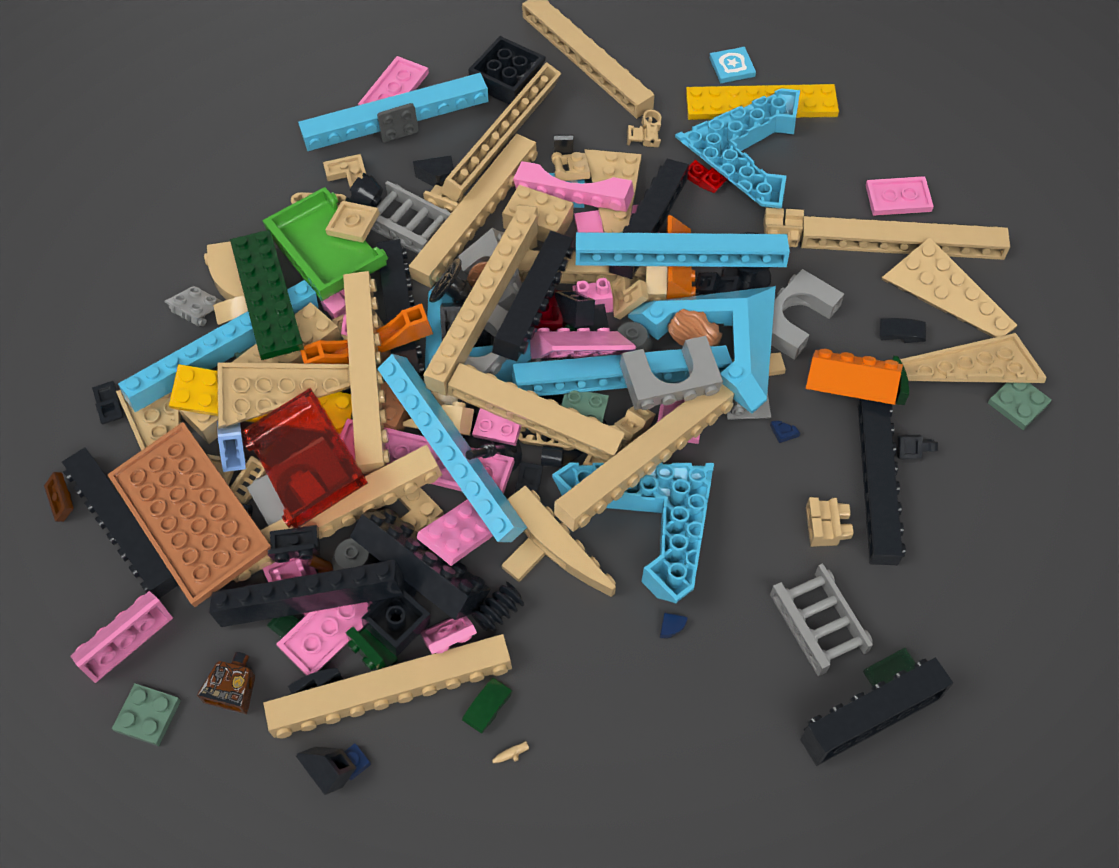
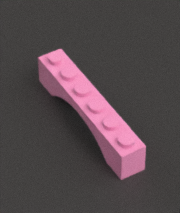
(609, 194)

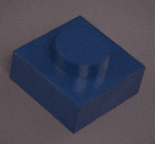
(358, 759)

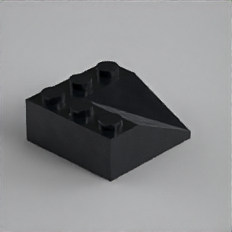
(507, 68)

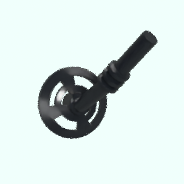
(489, 450)

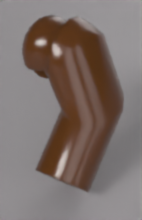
(320, 564)

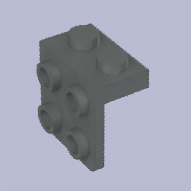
(397, 122)

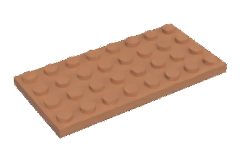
(189, 514)

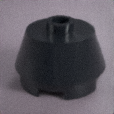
(366, 191)

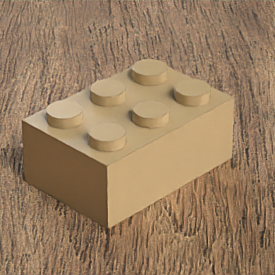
(553, 212)

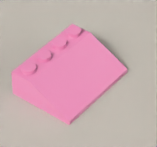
(578, 343)

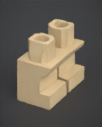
(791, 225)
(824, 522)

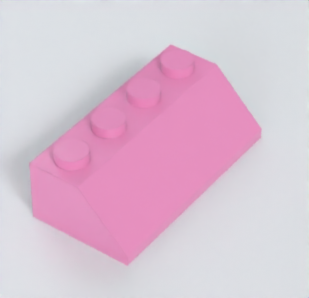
(121, 636)

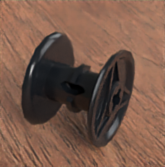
(751, 276)
(451, 284)

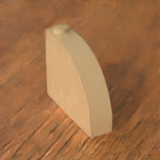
(224, 269)

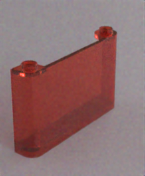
(304, 458)

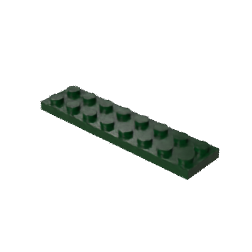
(266, 295)

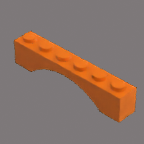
(404, 328)

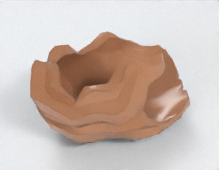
(692, 325)

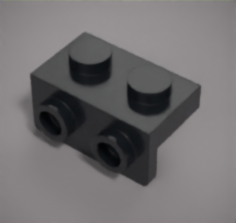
(294, 543)

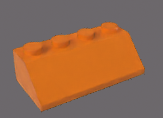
(679, 277)
(854, 376)

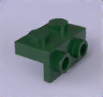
(374, 653)

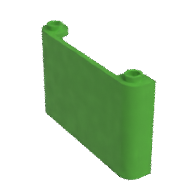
(314, 254)

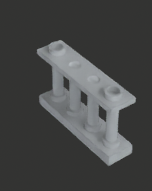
(393, 231)
(808, 637)

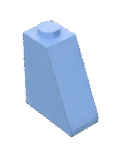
(231, 448)

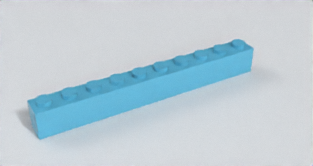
(363, 119)
(682, 249)
(203, 353)
(602, 372)
(451, 449)

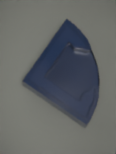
(784, 431)
(672, 625)

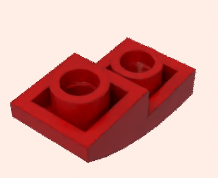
(707, 179)

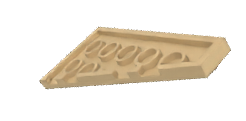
(260, 388)

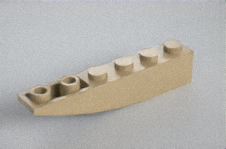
(557, 543)

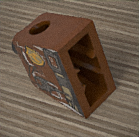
(229, 685)

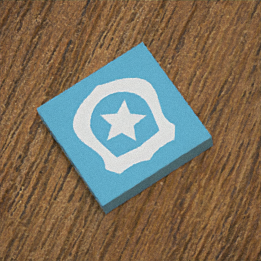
(732, 65)

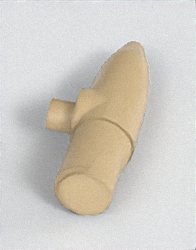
(511, 753)

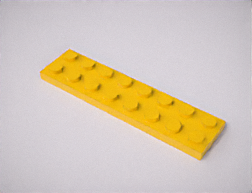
(712, 101)
(197, 392)

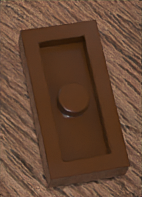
(58, 497)

